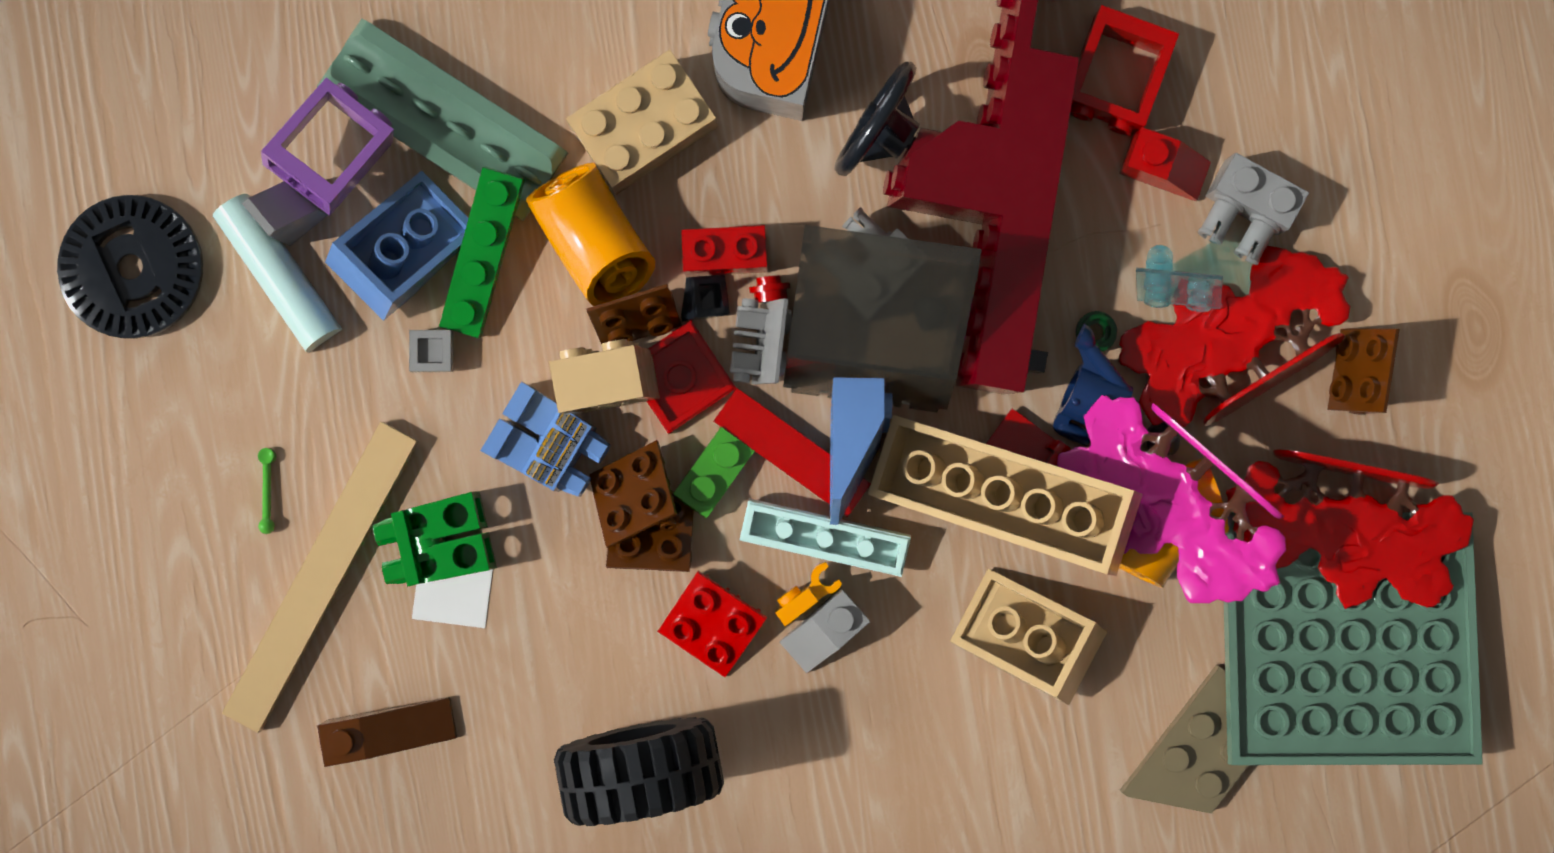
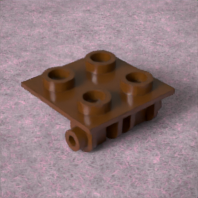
(636, 315)
(1363, 371)
(634, 495)
(657, 548)

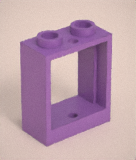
(303, 178)

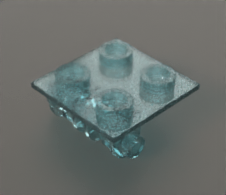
(1162, 286)

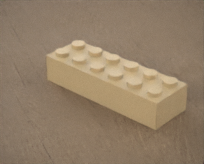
(1005, 495)

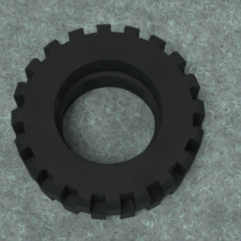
(639, 771)

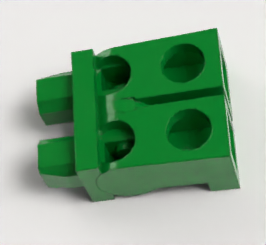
(423, 545)

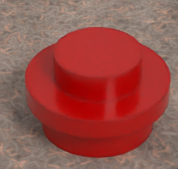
(769, 289)

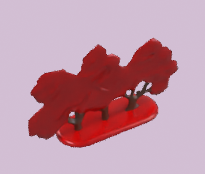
(1231, 337)
(1358, 535)

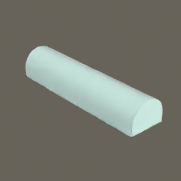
(277, 275)
(815, 537)

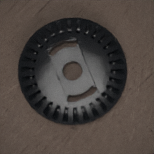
(92, 276)

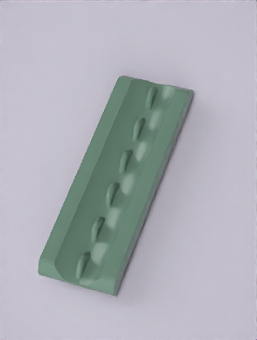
(441, 114)

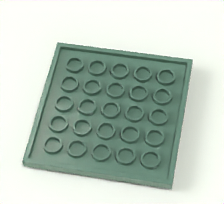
(1355, 681)

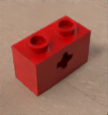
(724, 251)

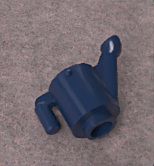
(1087, 384)

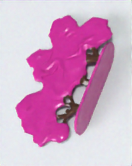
(1173, 507)

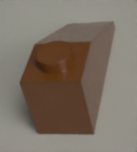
(386, 731)

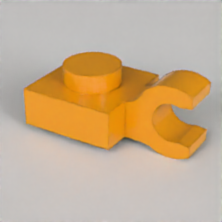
(798, 601)

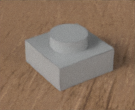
(431, 350)

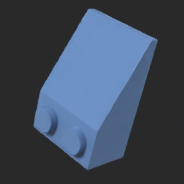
(399, 245)
(856, 425)

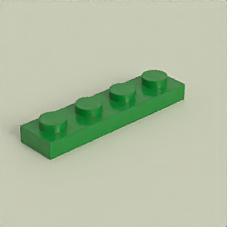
(482, 252)

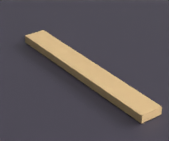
(320, 577)

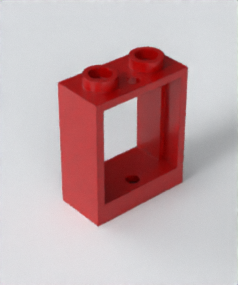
(1137, 34)

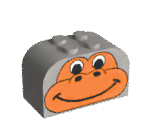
(767, 52)

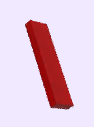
(781, 445)

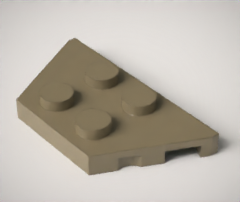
(1190, 758)

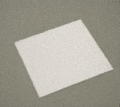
(454, 600)

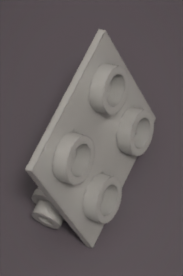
(769, 360)

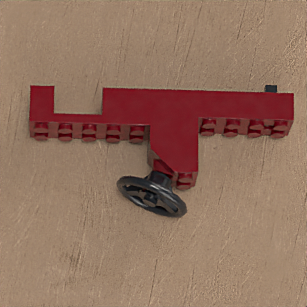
(987, 175)

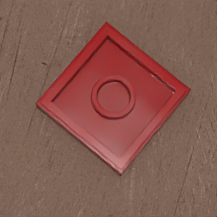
(686, 377)

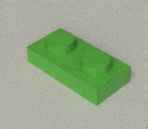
(713, 472)

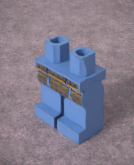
(557, 449)

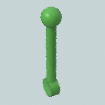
(266, 457)

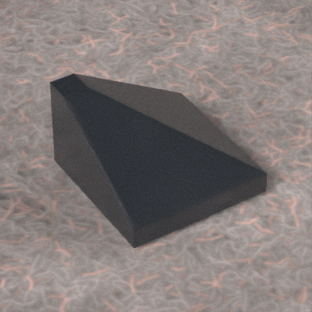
(705, 298)

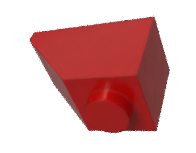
(1165, 164)

